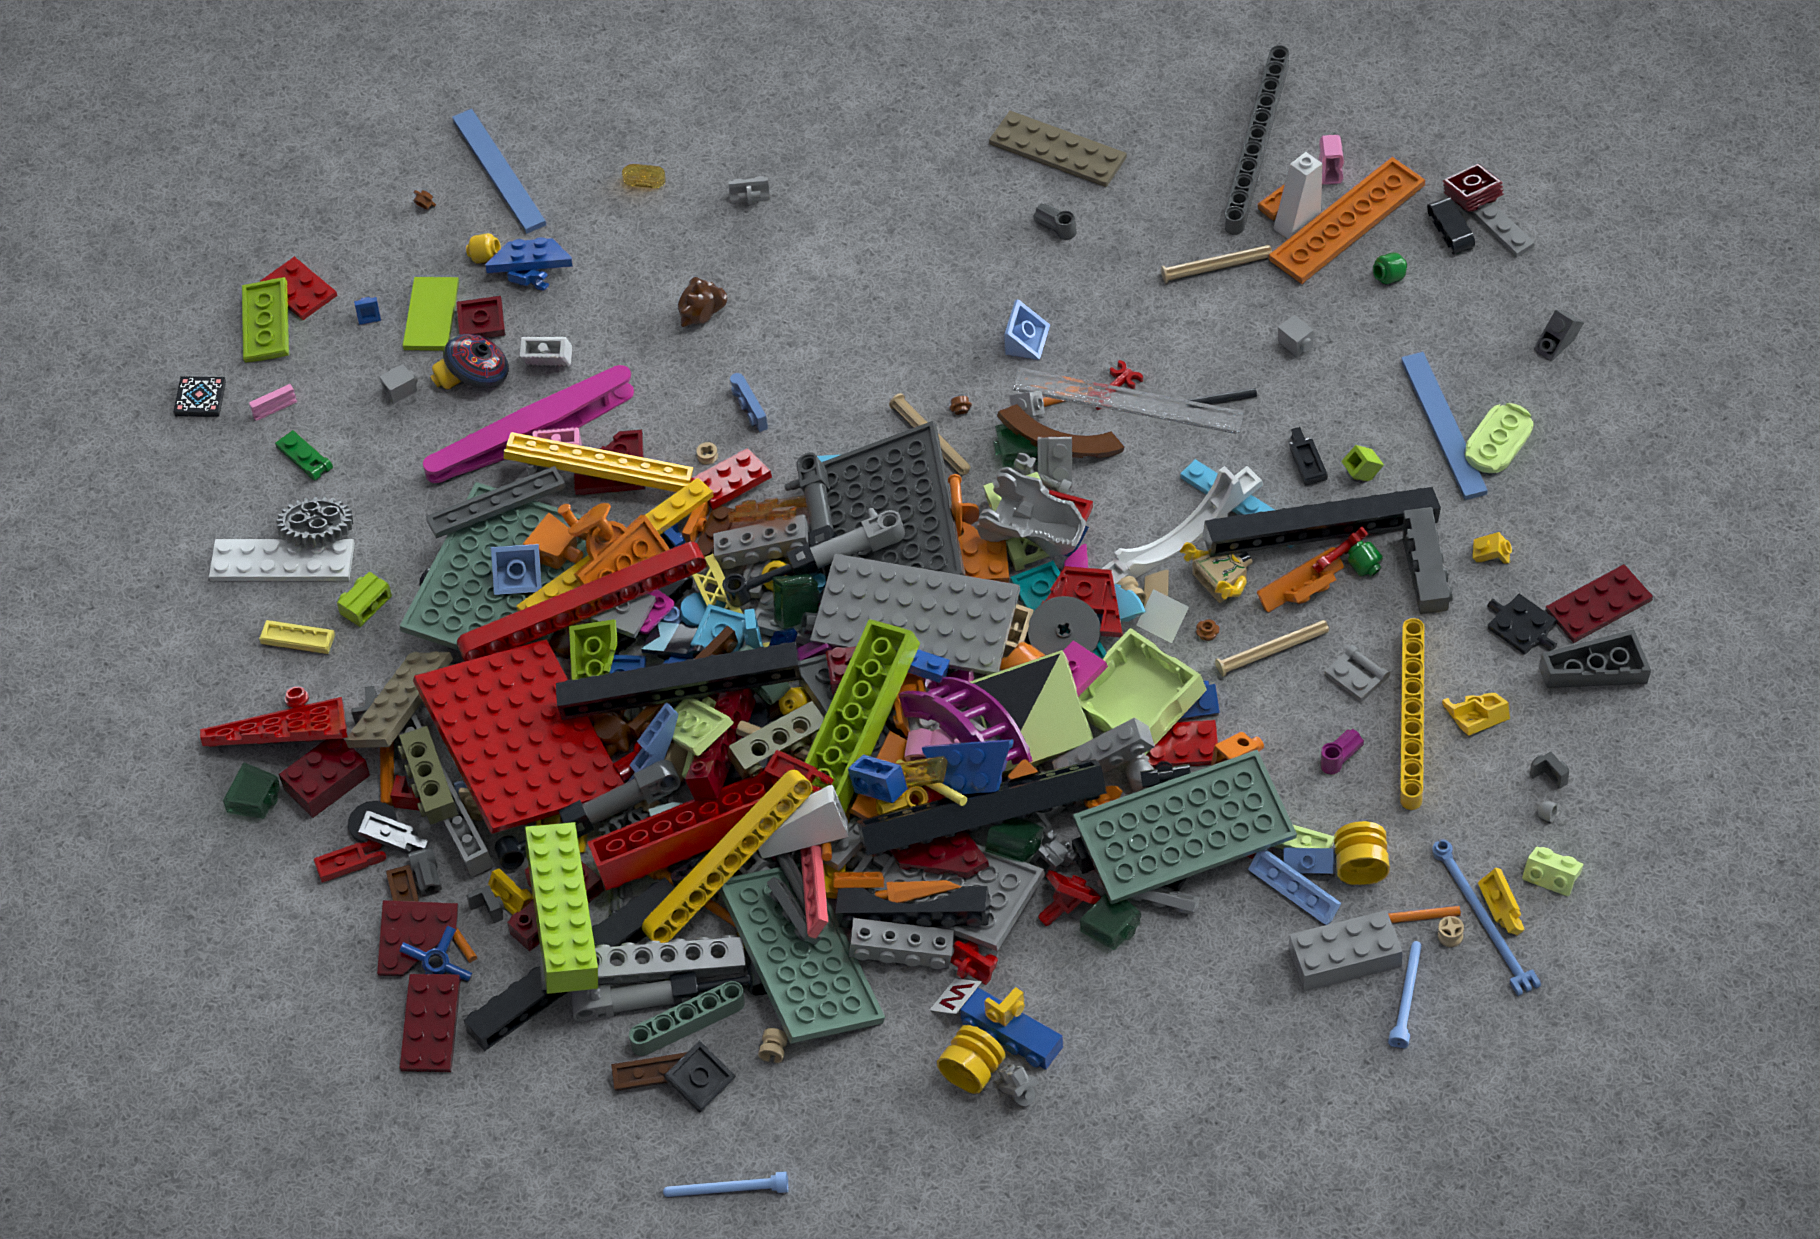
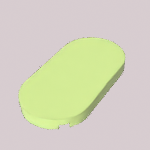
(1498, 438)

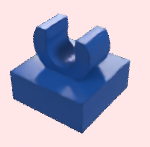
(367, 310)

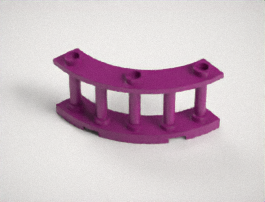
(956, 723)

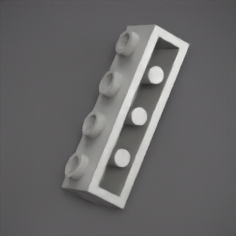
(760, 541)
(1111, 747)
(901, 943)

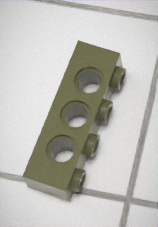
(748, 764)
(435, 807)

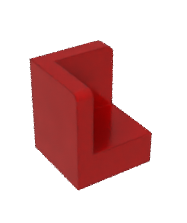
(403, 795)

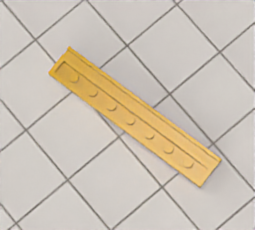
(597, 462)

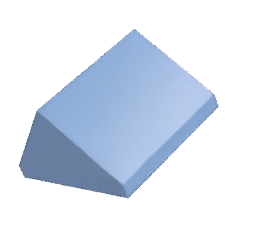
(1025, 332)
(516, 569)

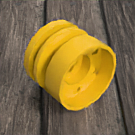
(1361, 853)
(971, 1059)

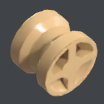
(1454, 927)

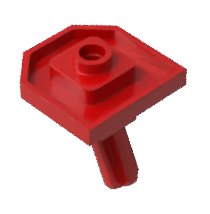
(1067, 896)

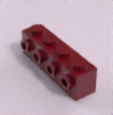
(523, 923)

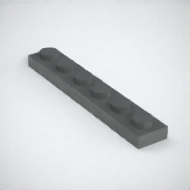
(495, 502)

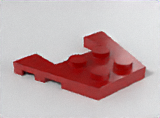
(1094, 588)

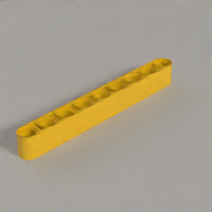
(1412, 723)
(732, 846)

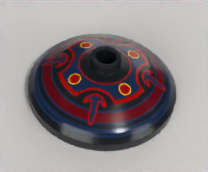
(476, 361)

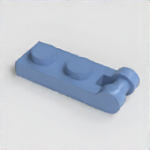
(748, 401)

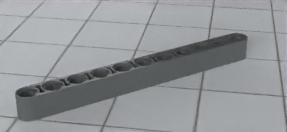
(1256, 140)

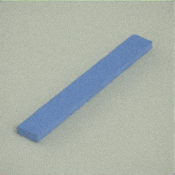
(499, 171)
(1443, 425)

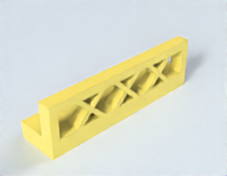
(717, 579)

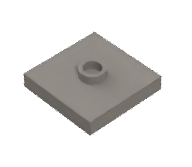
(628, 615)

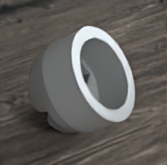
(1547, 808)

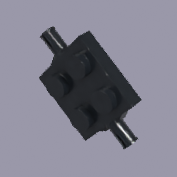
(1522, 624)

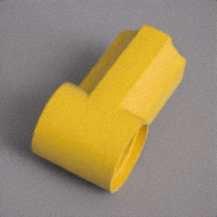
(902, 802)

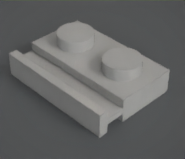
(1055, 457)

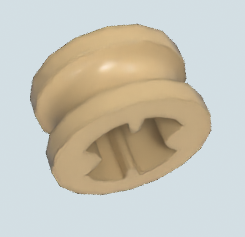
(706, 447)

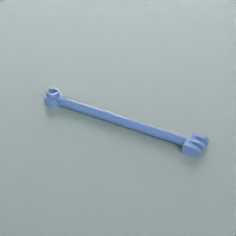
(1520, 977)

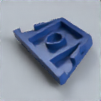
(529, 255)
(972, 765)

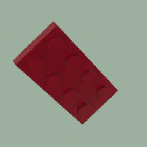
(1599, 603)
(430, 1023)

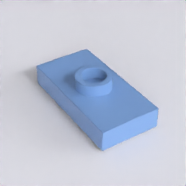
(1311, 859)

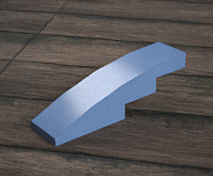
(655, 739)

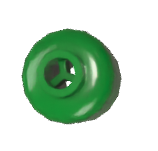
(1389, 268)
(1365, 558)

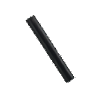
(1226, 397)

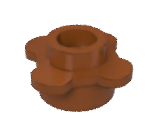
(423, 199)

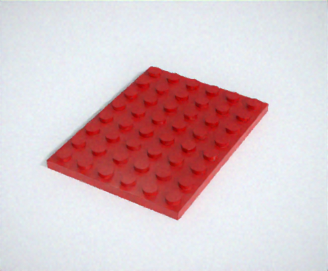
(510, 737)

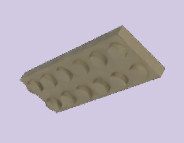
(1058, 148)
(395, 702)

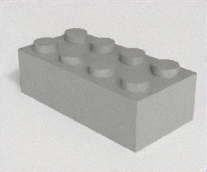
(1345, 950)

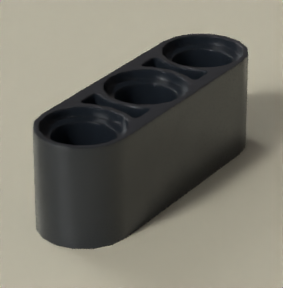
(1451, 224)

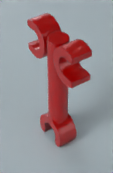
(1124, 375)
(1327, 559)

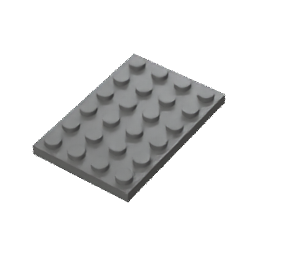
(1009, 888)

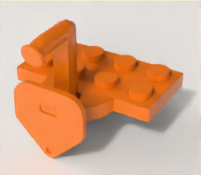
(620, 544)
(979, 556)

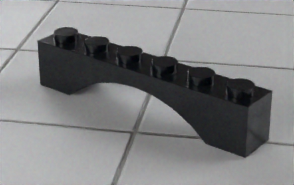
(961, 908)

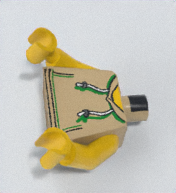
(1220, 575)

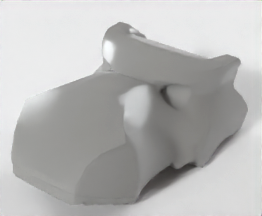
(1031, 514)

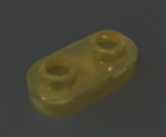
(644, 175)

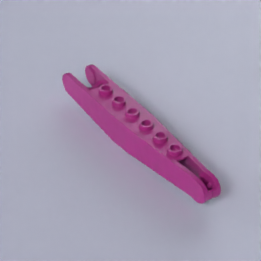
(563, 409)

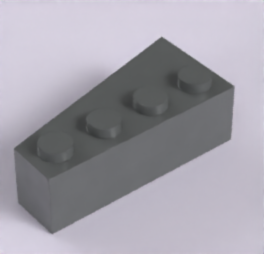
(1426, 561)
(1597, 662)

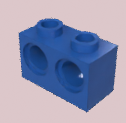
(877, 778)

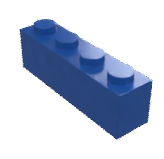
(1019, 1036)

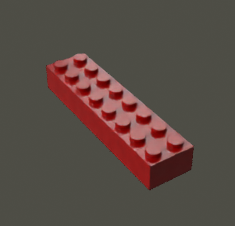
(675, 832)

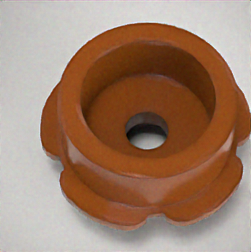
(960, 405)
(1208, 634)

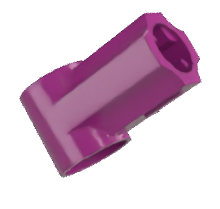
(1339, 751)

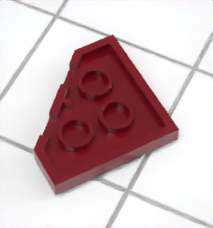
(624, 442)
(942, 855)
(414, 924)

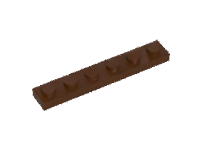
(723, 643)

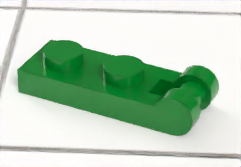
(303, 455)

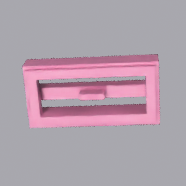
(273, 402)

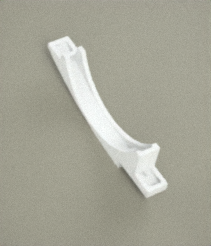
(1222, 497)

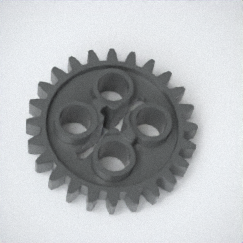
(314, 522)

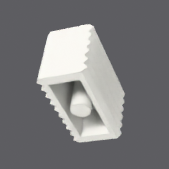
(546, 351)

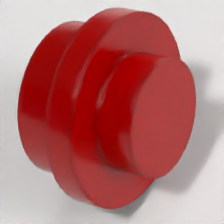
(296, 697)

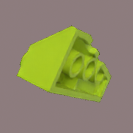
(592, 648)

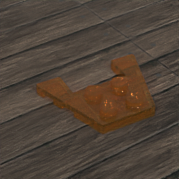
(769, 509)

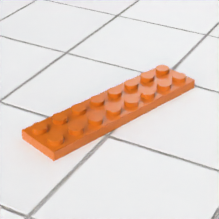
(1346, 220)

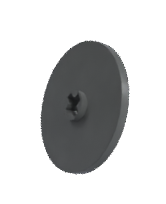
(1061, 613)

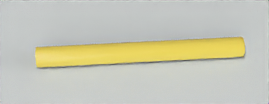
(946, 791)

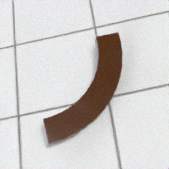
(1093, 445)

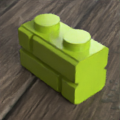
(364, 599)

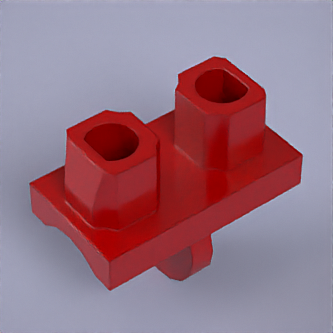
(972, 963)

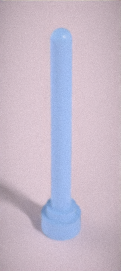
(1400, 1032)
(777, 1183)

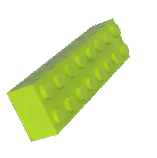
(862, 703)
(561, 908)

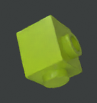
(1362, 463)

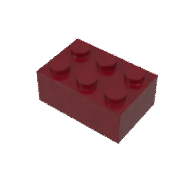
(324, 775)

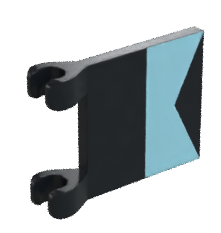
(672, 640)

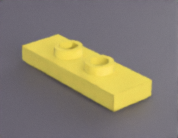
(297, 637)

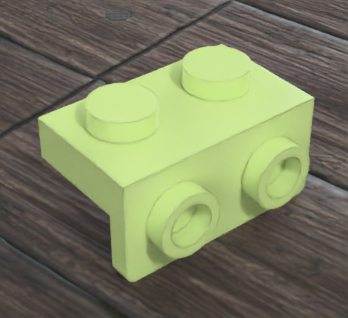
(1552, 870)

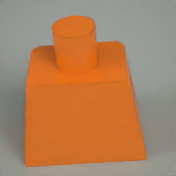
(554, 543)
(1235, 746)

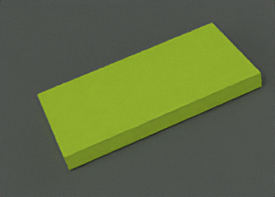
(431, 313)
(265, 320)

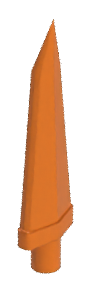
(908, 891)

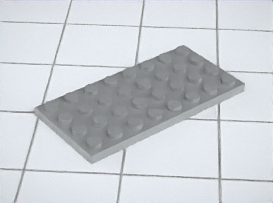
(947, 612)

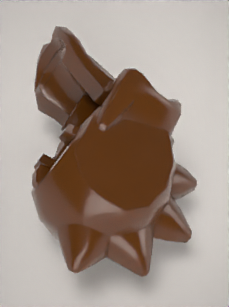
(700, 301)
(613, 731)

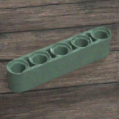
(695, 1009)

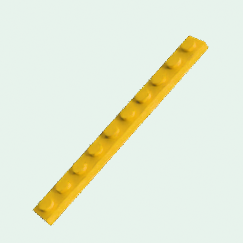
(661, 517)

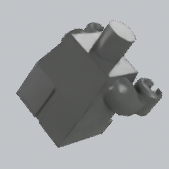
(1053, 854)

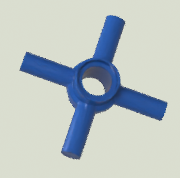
(440, 951)

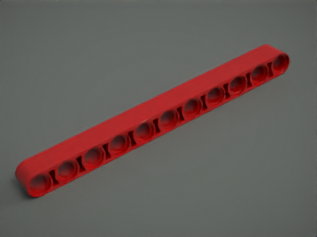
(582, 602)

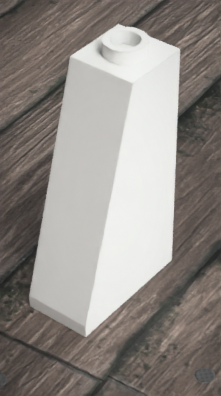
(1300, 196)
(812, 823)

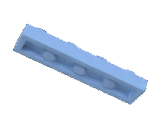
(1294, 886)

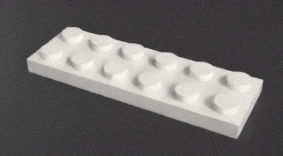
(280, 561)

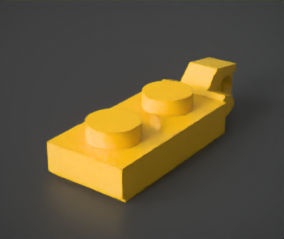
(1501, 901)

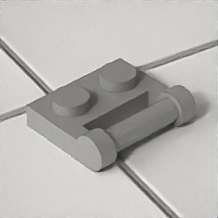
(1354, 680)

